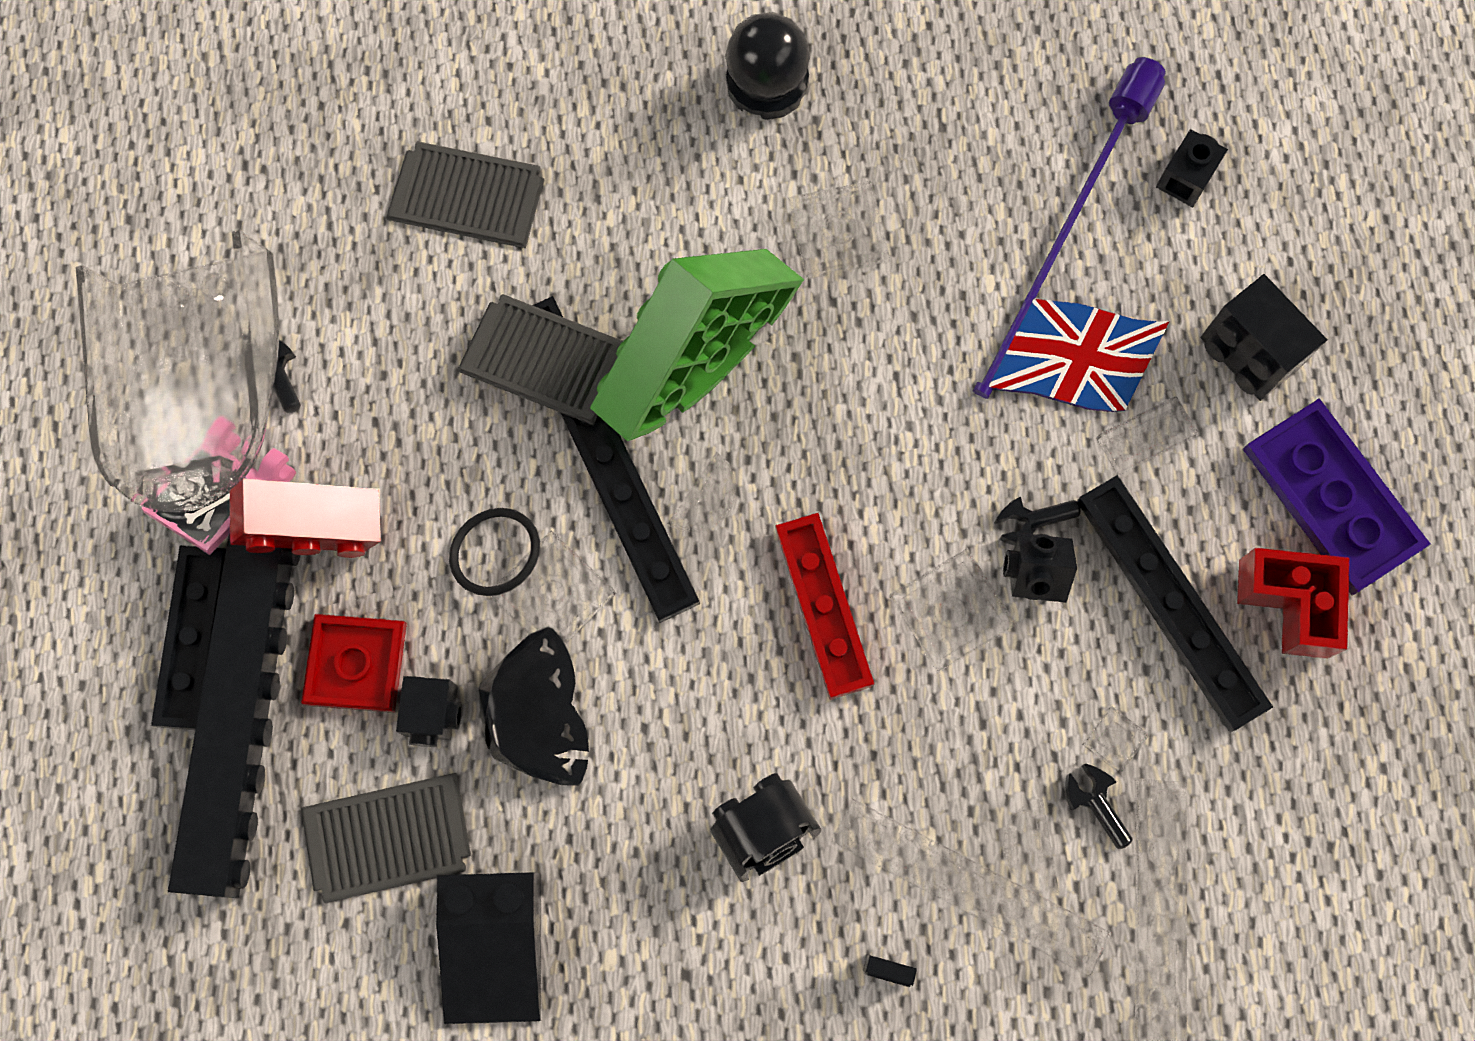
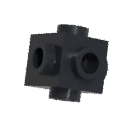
(1041, 567)

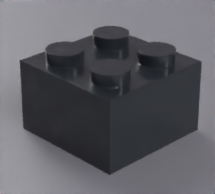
(1261, 338)

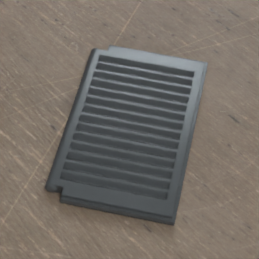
(467, 194)
(540, 357)
(386, 838)

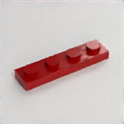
(824, 606)

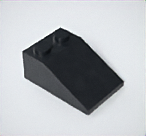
(489, 947)

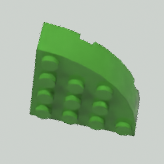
(691, 335)

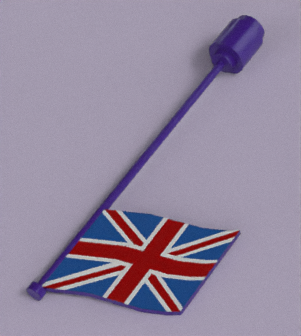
(1073, 348)

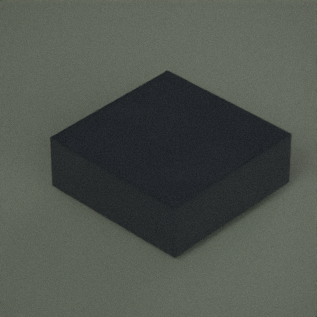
(889, 971)

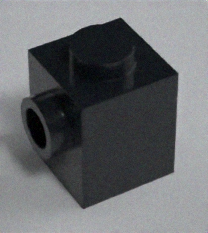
(1191, 167)
(428, 710)

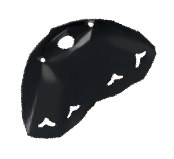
(528, 713)

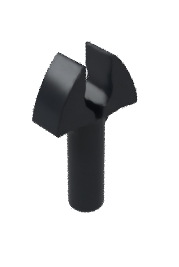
(282, 383)
(1035, 518)
(1098, 803)

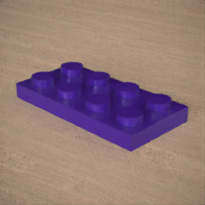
(1336, 494)

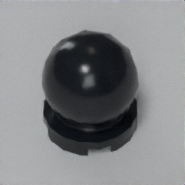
(767, 65)

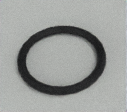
(523, 574)

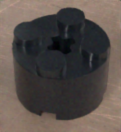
(763, 827)

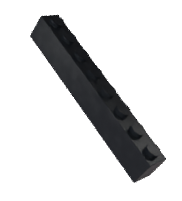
(233, 723)

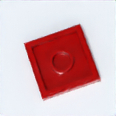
(354, 663)

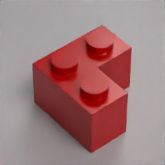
(1310, 592)

